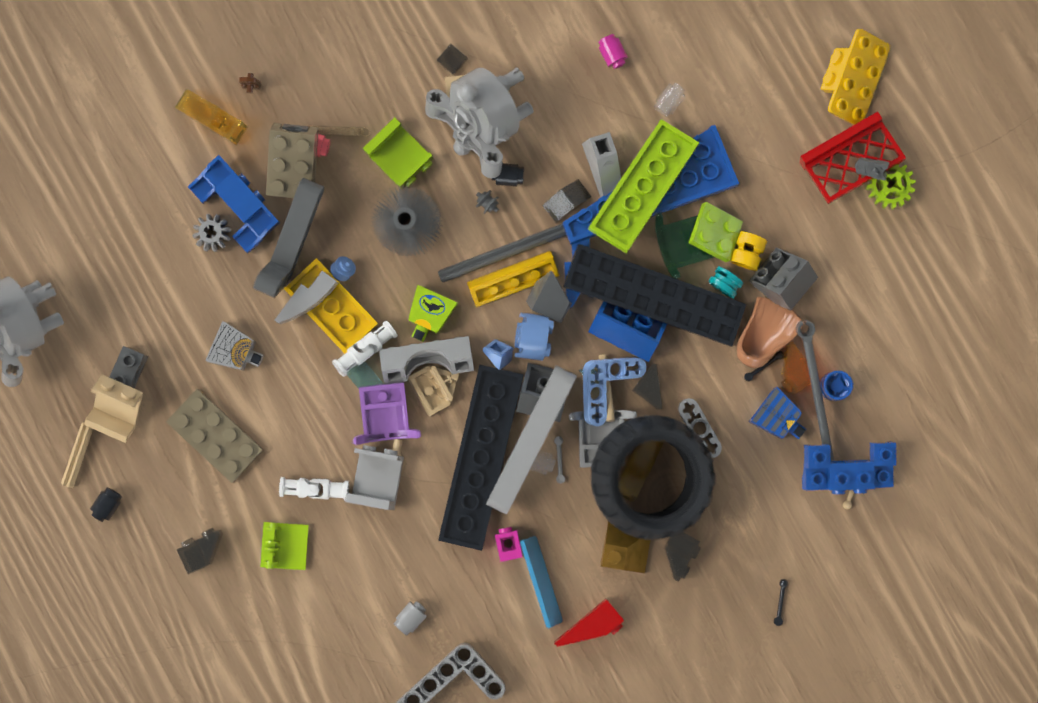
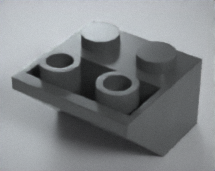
(784, 278)

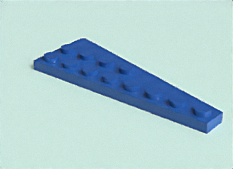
(702, 176)

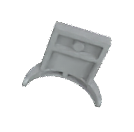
(592, 436)

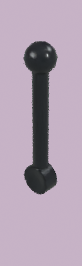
(749, 376)
(778, 620)

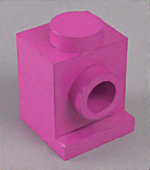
(508, 553)

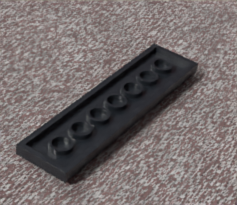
(480, 457)

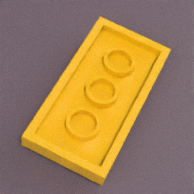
(338, 313)

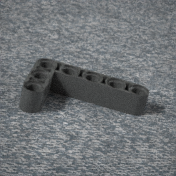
(279, 270)

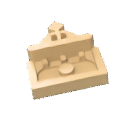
(433, 388)

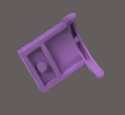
(384, 413)

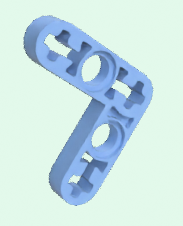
(603, 375)

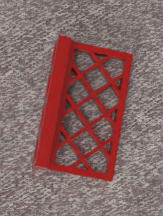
(838, 144)

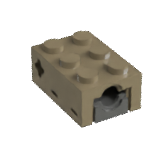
(290, 158)

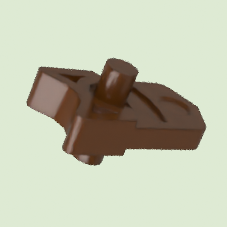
(249, 83)

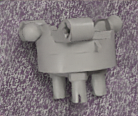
(480, 114)
(20, 324)

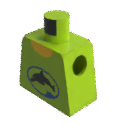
(429, 312)

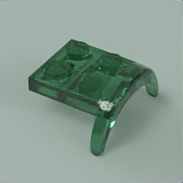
(675, 245)

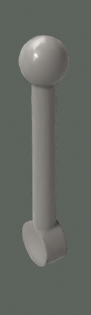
(558, 441)

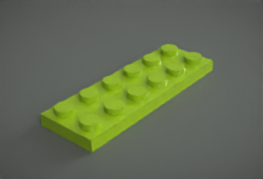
(643, 186)

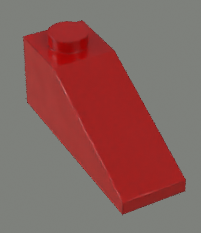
(595, 624)

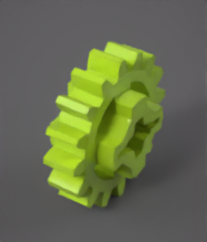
(897, 189)

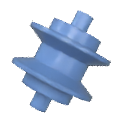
(343, 268)

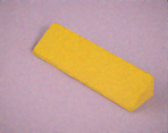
(511, 278)

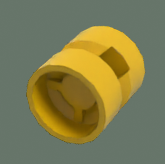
(745, 258)

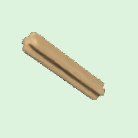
(77, 456)

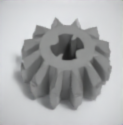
(205, 239)

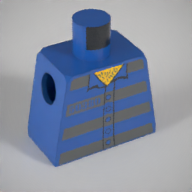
(778, 416)

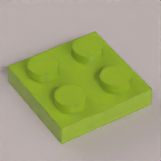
(715, 232)

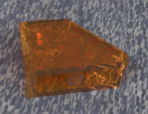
(794, 370)

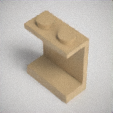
(114, 408)

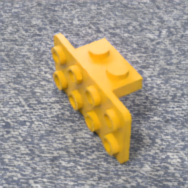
(854, 76)

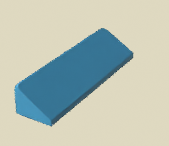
(541, 581)

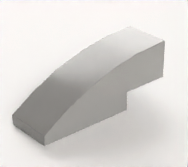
(306, 299)

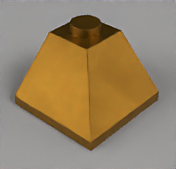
(624, 551)

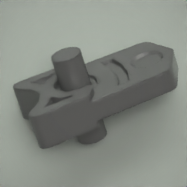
(872, 168)

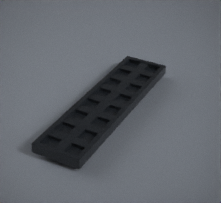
(654, 295)

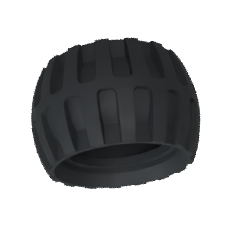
(697, 486)

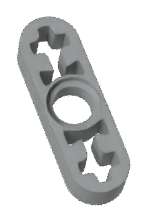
(714, 440)

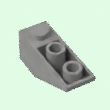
(603, 162)

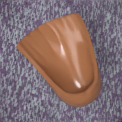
(766, 333)

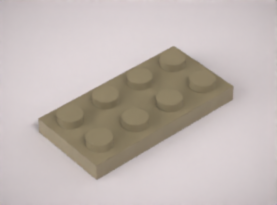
(214, 435)

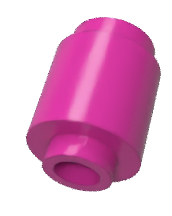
(612, 51)

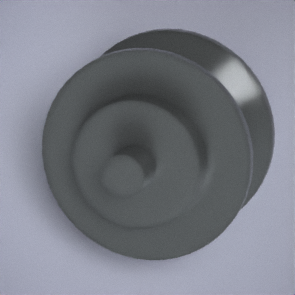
(487, 202)

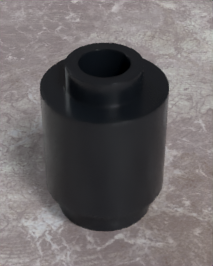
(510, 175)
(105, 504)

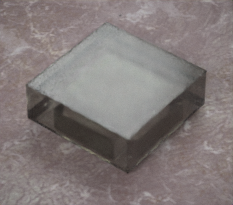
(452, 59)

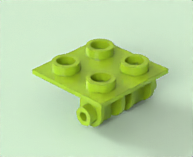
(284, 546)

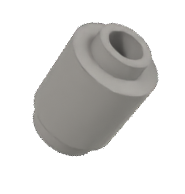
(410, 617)

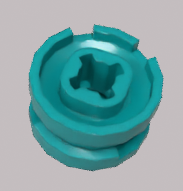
(725, 282)

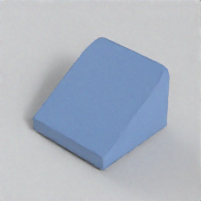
(498, 353)

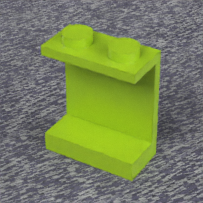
(398, 154)

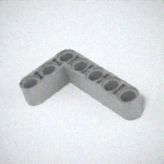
(458, 665)

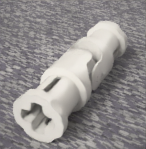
(367, 346)
(311, 488)

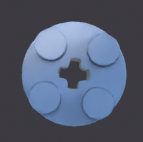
(533, 336)

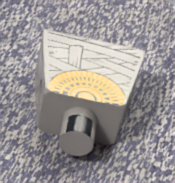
(233, 349)

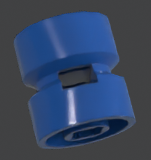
(836, 385)

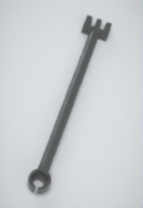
(815, 382)

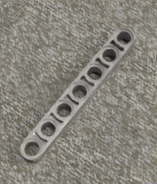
(531, 439)

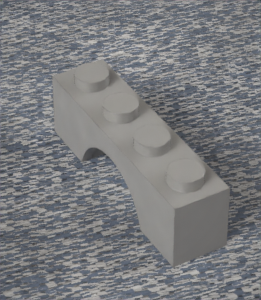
(400, 361)

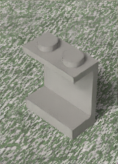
(376, 478)

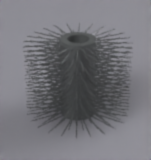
(407, 233)

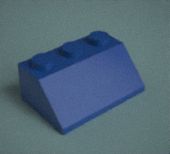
(628, 330)

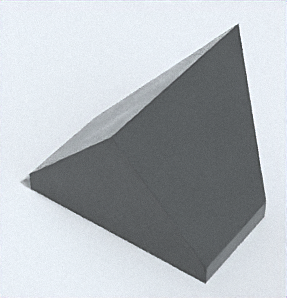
(549, 298)

